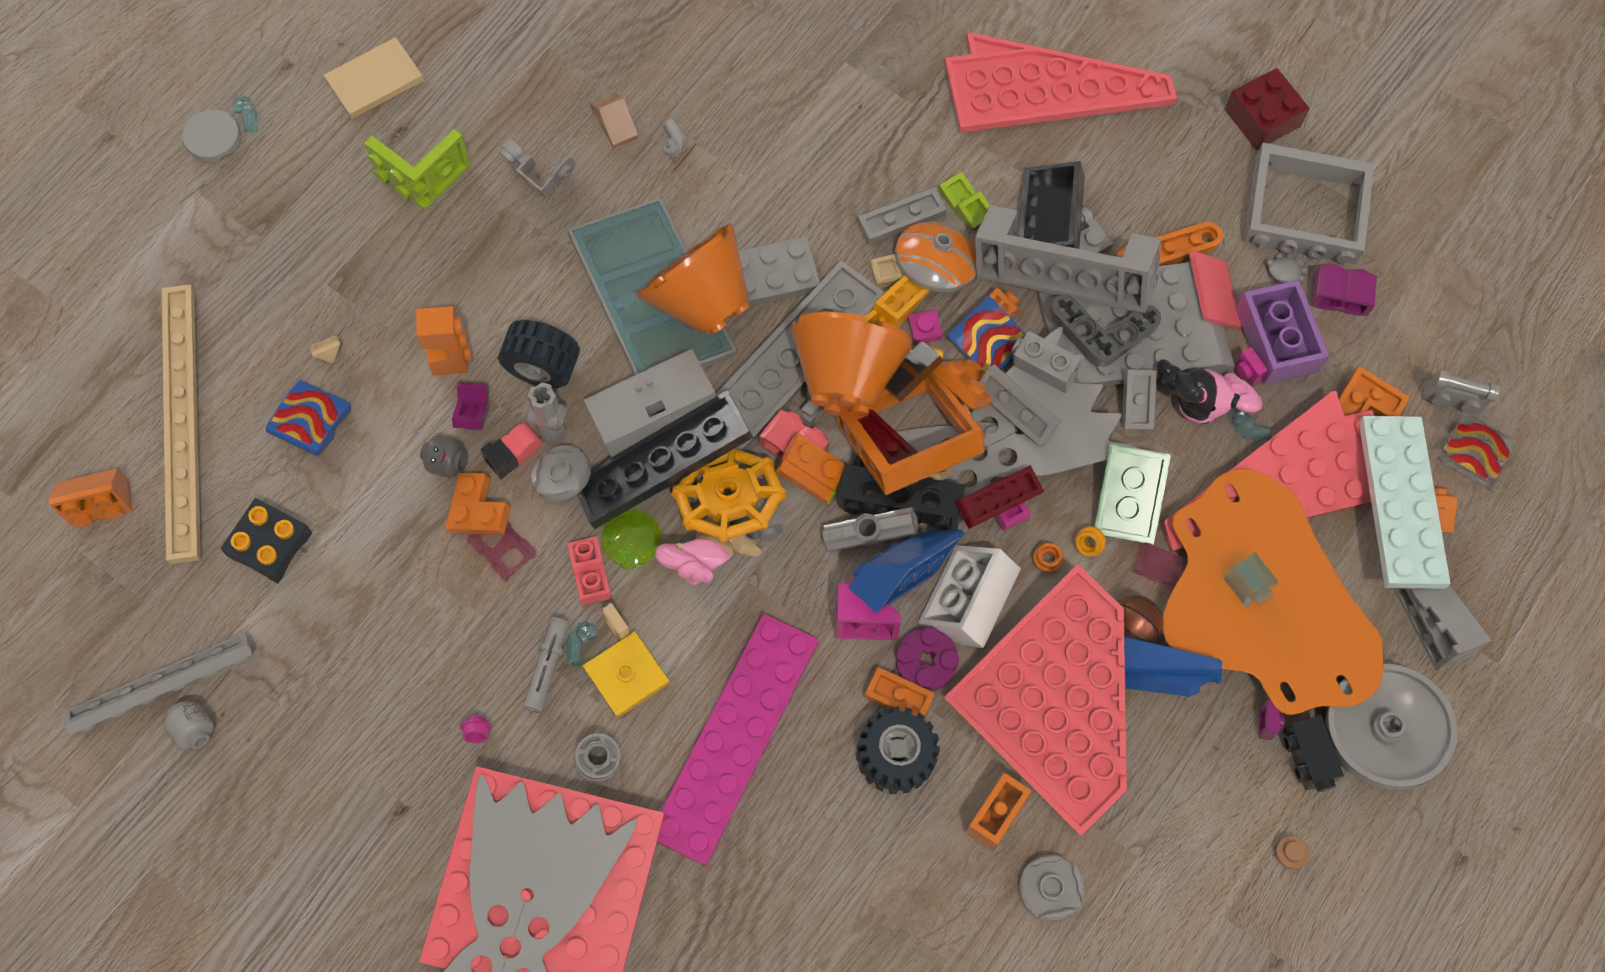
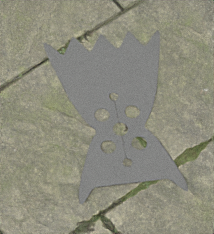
(1075, 443)
(538, 852)

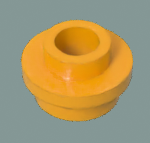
(1085, 547)

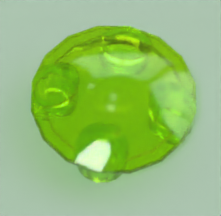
(631, 539)

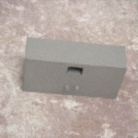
(649, 401)

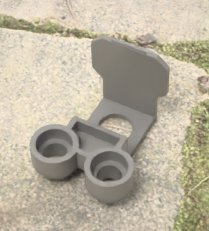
(523, 163)

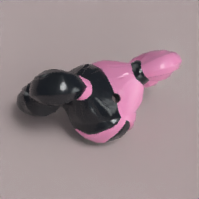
(1206, 393)

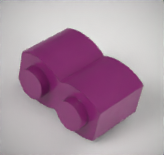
(1344, 290)

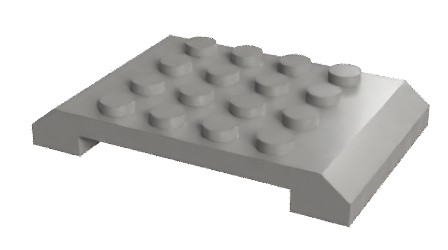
(1180, 337)

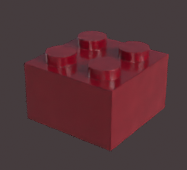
(1266, 108)

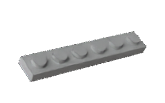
(149, 687)

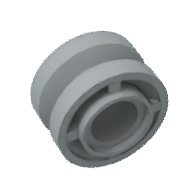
(600, 743)

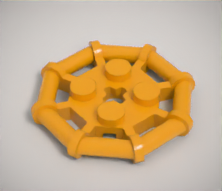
(731, 507)

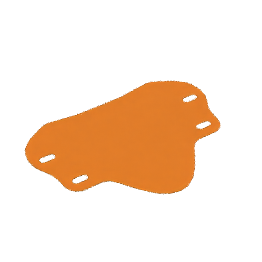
(1299, 634)

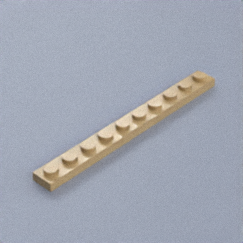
(180, 425)

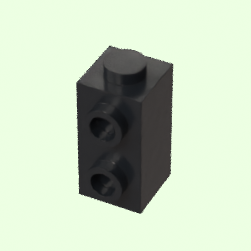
(1313, 754)

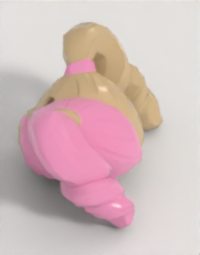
(701, 556)

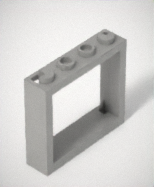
(1314, 166)

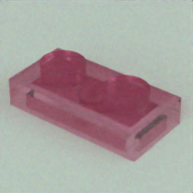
(1160, 565)

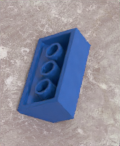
(903, 567)

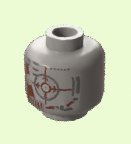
(188, 725)

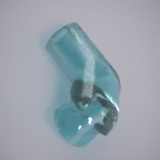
(246, 107)
(1248, 429)
(574, 642)

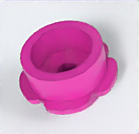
(475, 729)

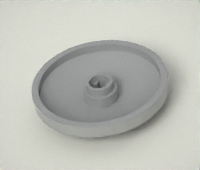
(1397, 734)

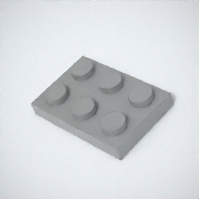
(779, 270)

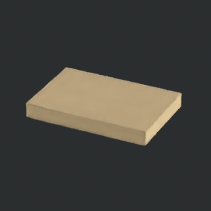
(373, 78)

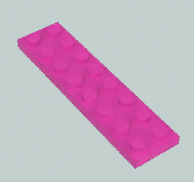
(734, 739)

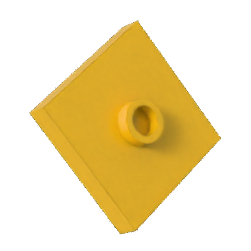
(626, 674)

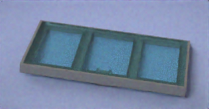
(621, 258)

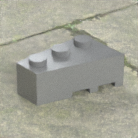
(1442, 624)

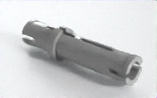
(557, 629)

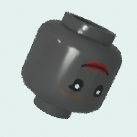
(444, 456)

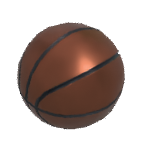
(1141, 618)

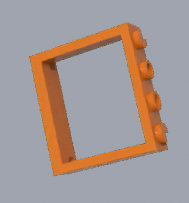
(926, 462)

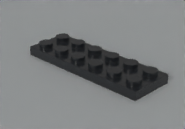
(663, 459)

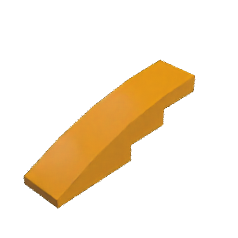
(897, 303)

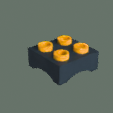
(266, 540)

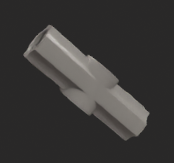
(546, 413)
(888, 527)

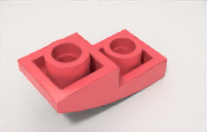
(589, 570)

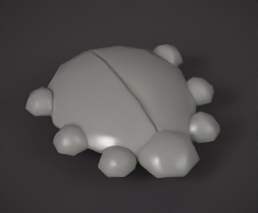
(1287, 268)

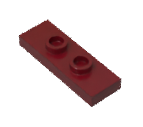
(999, 497)

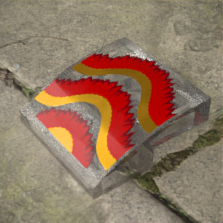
(1476, 450)

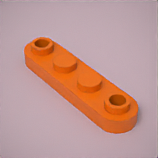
(1178, 244)

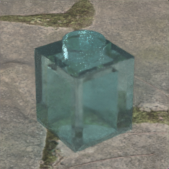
(1251, 580)

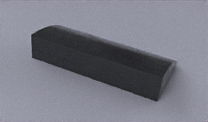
(1053, 204)

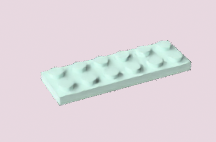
(1404, 502)

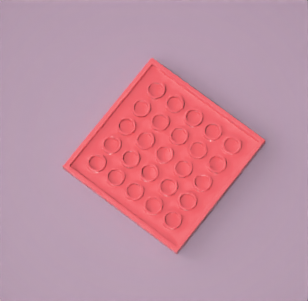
(603, 932)

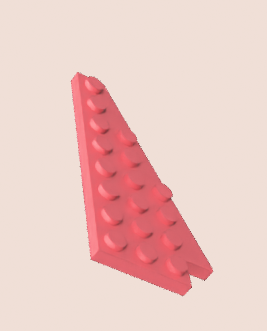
(1027, 84)
(1313, 457)

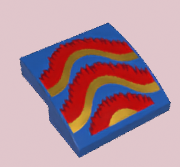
(987, 335)
(308, 417)

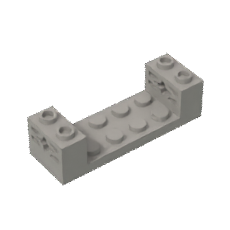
(1066, 270)

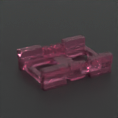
(493, 554)

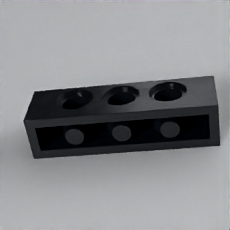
(858, 481)

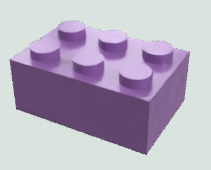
(1282, 331)

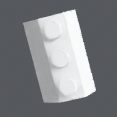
(970, 594)

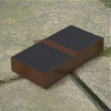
(913, 371)

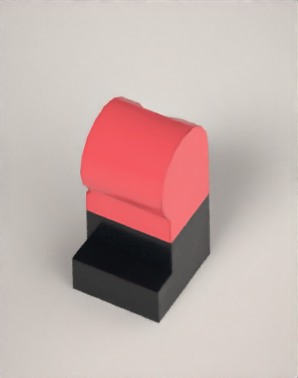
(511, 450)

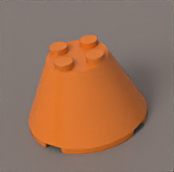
(702, 284)
(847, 359)

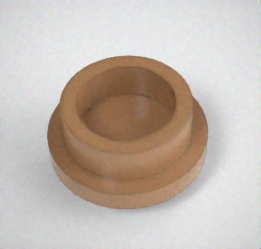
(1292, 852)

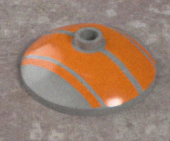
(936, 256)

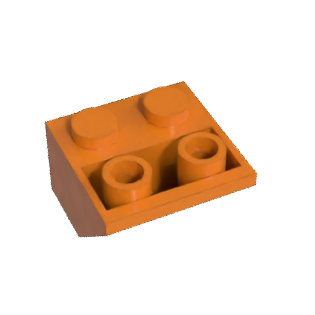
(92, 497)

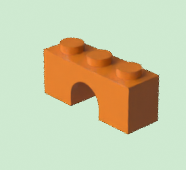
(444, 339)

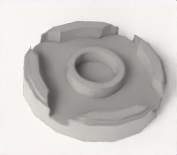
(211, 135)
(561, 473)
(1051, 888)

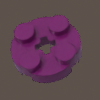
(930, 642)

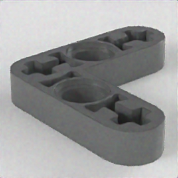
(1106, 340)

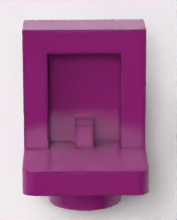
(471, 406)

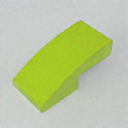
(964, 200)

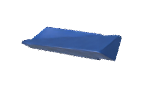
(1167, 669)

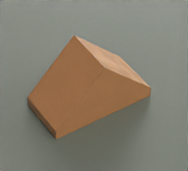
(614, 119)

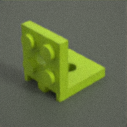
(428, 177)

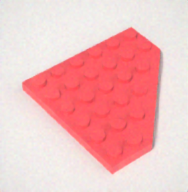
(1057, 699)

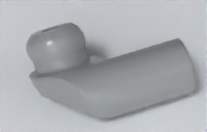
(677, 138)

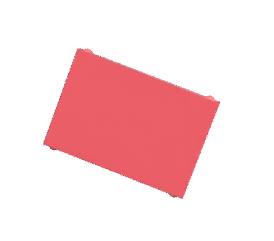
(1214, 290)

